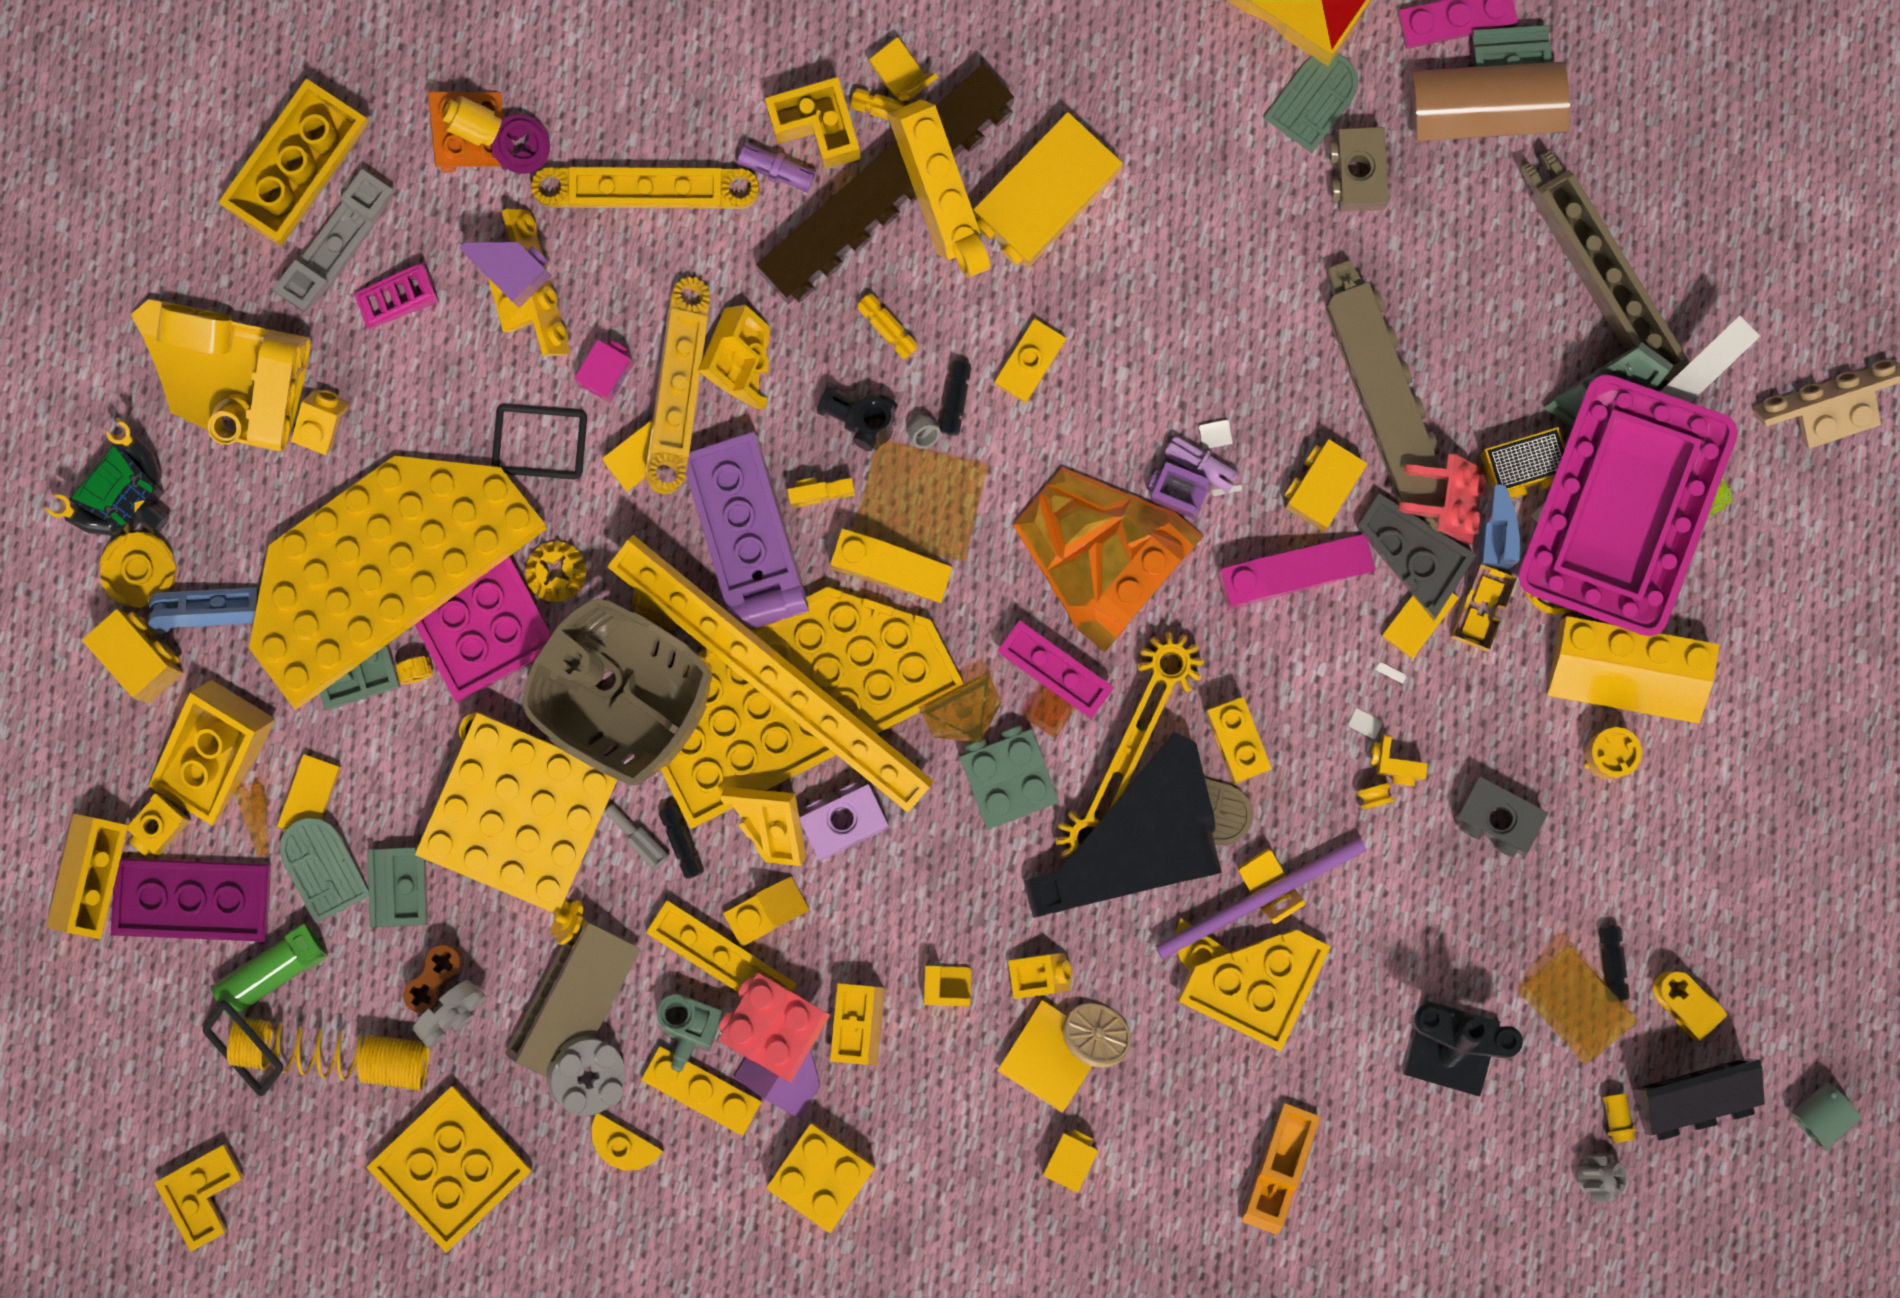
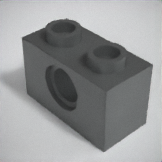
(1523, 817)

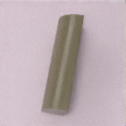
(572, 995)

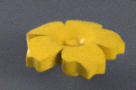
(567, 922)

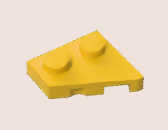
(770, 822)

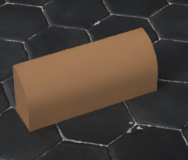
(1490, 101)

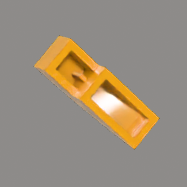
(1280, 1169)

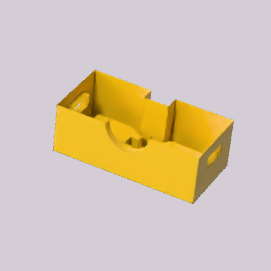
(1489, 592)

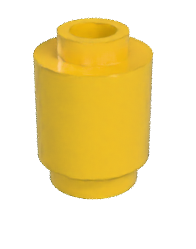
(471, 121)

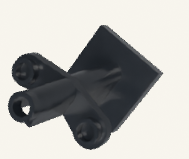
(1457, 1046)

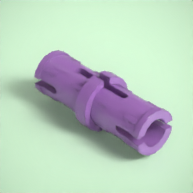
(776, 167)

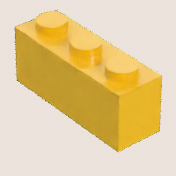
(87, 876)

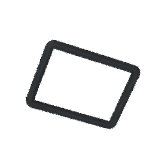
(544, 411)
(224, 1005)

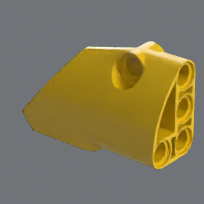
(226, 370)

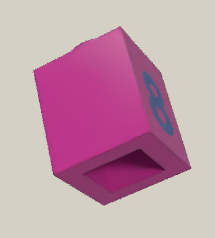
(604, 369)

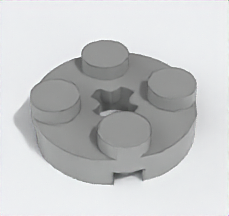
(448, 1014)
(603, 1089)

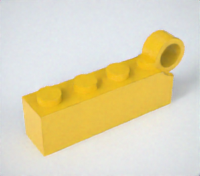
(939, 186)

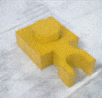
(811, 492)

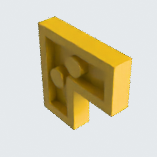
(189, 1194)

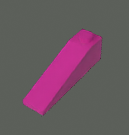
(1295, 571)

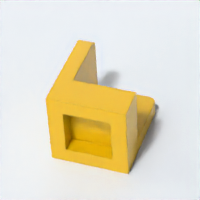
(947, 986)

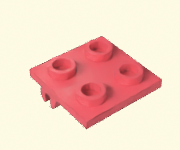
(1465, 487)

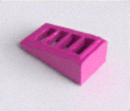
(401, 309)

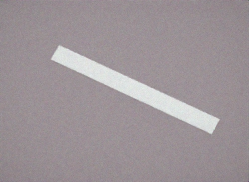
(1706, 366)

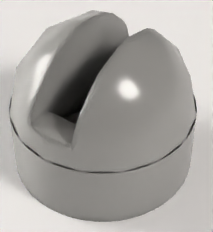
(923, 432)

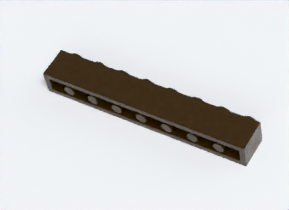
(878, 192)

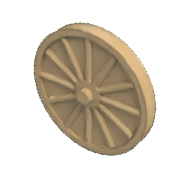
(1097, 1035)

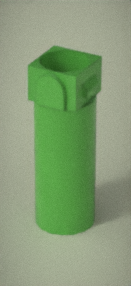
(270, 969)

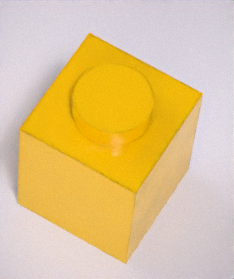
(1071, 1160)

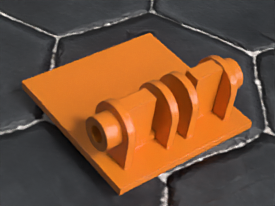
(452, 150)

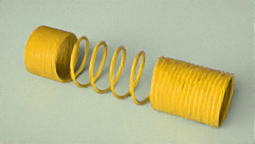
(381, 1059)

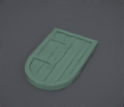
(1314, 101)
(321, 867)

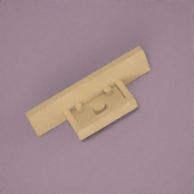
(1834, 407)

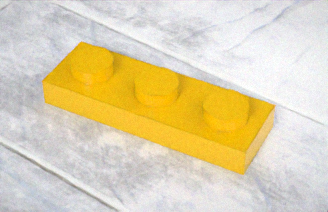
(702, 1092)

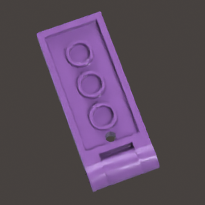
(745, 532)

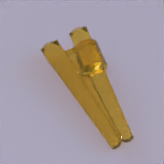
(255, 815)

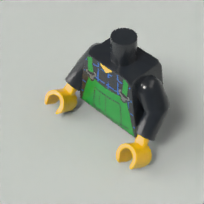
(117, 491)

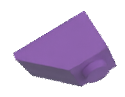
(509, 267)

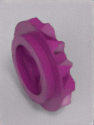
(536, 144)

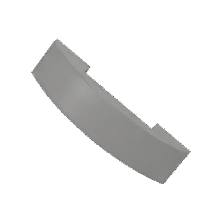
(336, 243)

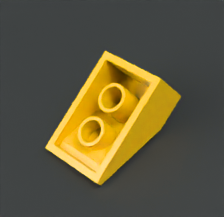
(210, 750)

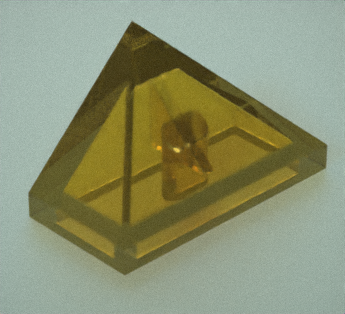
(964, 711)

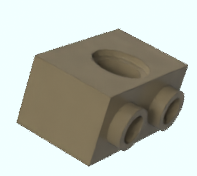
(1368, 148)

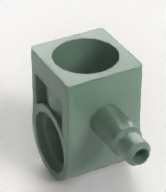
(697, 1030)

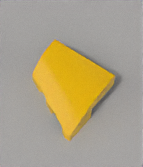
(738, 355)

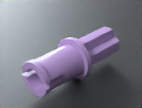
(1201, 463)

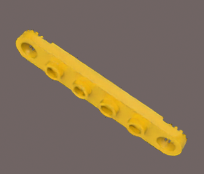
(645, 188)
(678, 385)

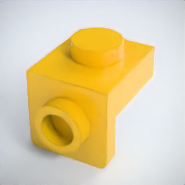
(319, 420)
(1401, 771)

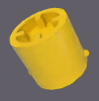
(1613, 753)

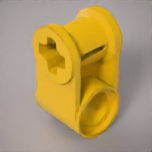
(1693, 1008)

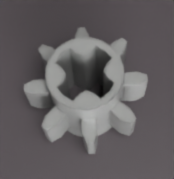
(1602, 1178)

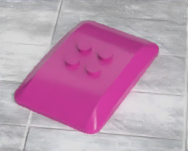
(1628, 505)

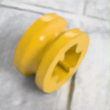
(1375, 796)

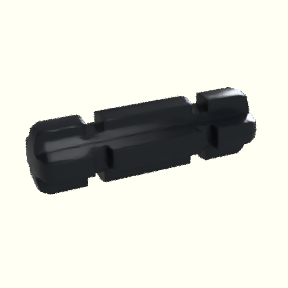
(955, 398)
(681, 841)
(1614, 961)

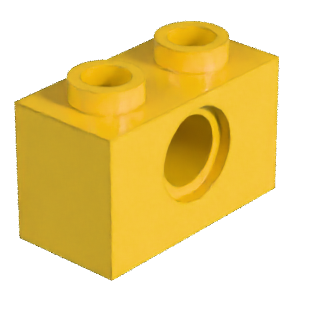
(1238, 740)

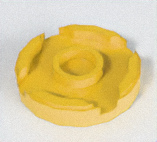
(149, 572)

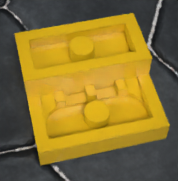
(1043, 1061)

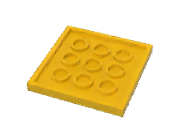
(516, 814)

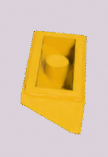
(629, 458)

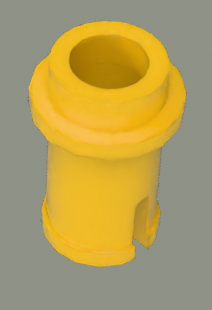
(1619, 1118)

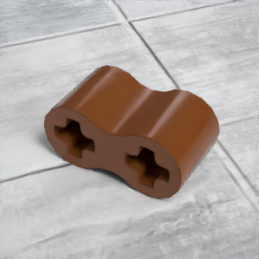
(433, 978)

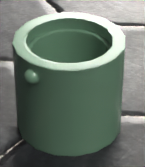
(1826, 1116)

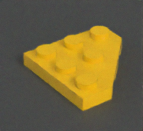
(1257, 985)

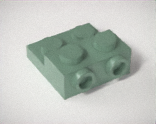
(1008, 777)

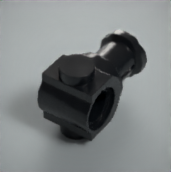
(857, 413)

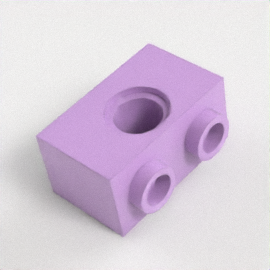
(829, 840)

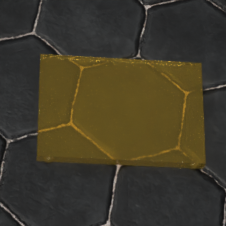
(1577, 1005)

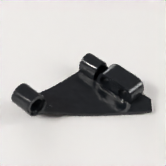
(1145, 841)

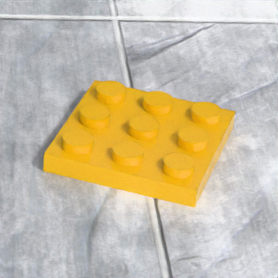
(449, 1169)

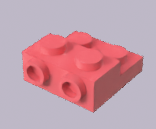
(772, 1026)

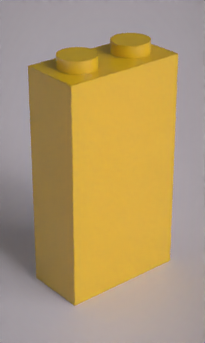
(1046, 191)

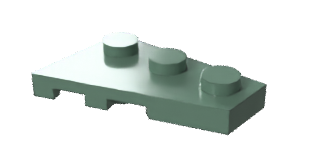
(1637, 365)

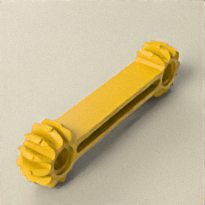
(1134, 739)

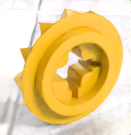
(557, 589)

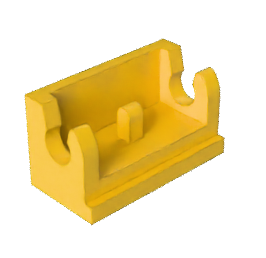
(857, 1024)

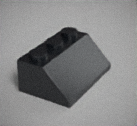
(1700, 1097)

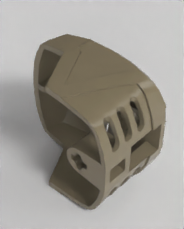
(646, 710)

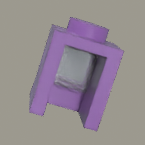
(1179, 490)

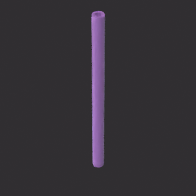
(1260, 898)

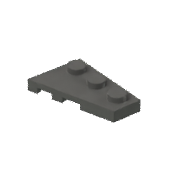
(1421, 558)

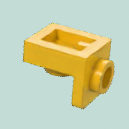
(1040, 975)

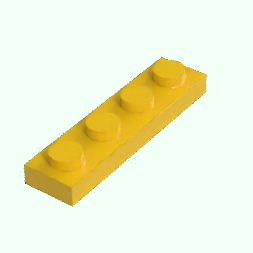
(710, 949)

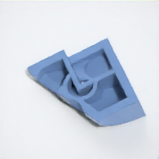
(1500, 532)

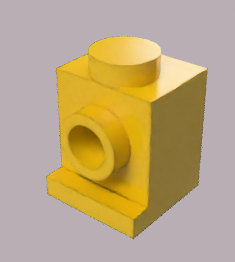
(170, 822)

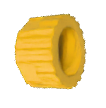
(414, 670)

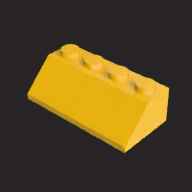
(1631, 670)

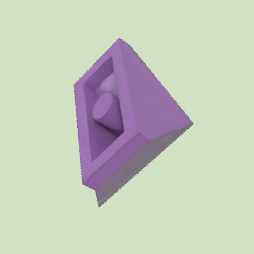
(792, 1096)

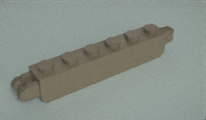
(1601, 263)
(1384, 388)

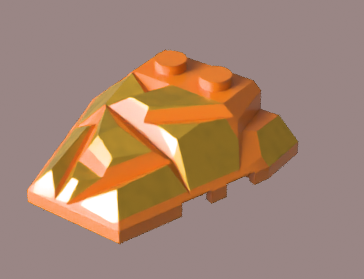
(1102, 550)

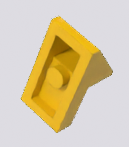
(766, 911)

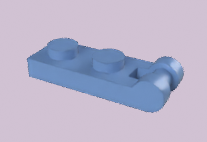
(201, 608)

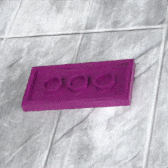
(191, 900)

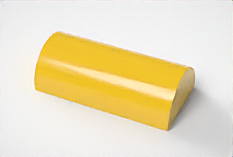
(293, 162)

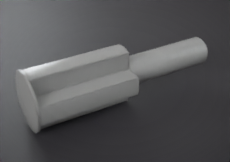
(639, 839)

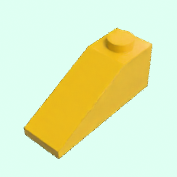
(890, 566)

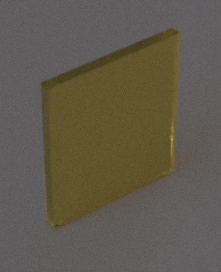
(921, 500)

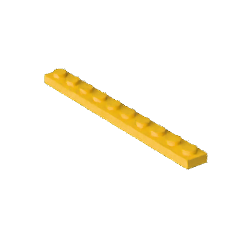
(770, 673)

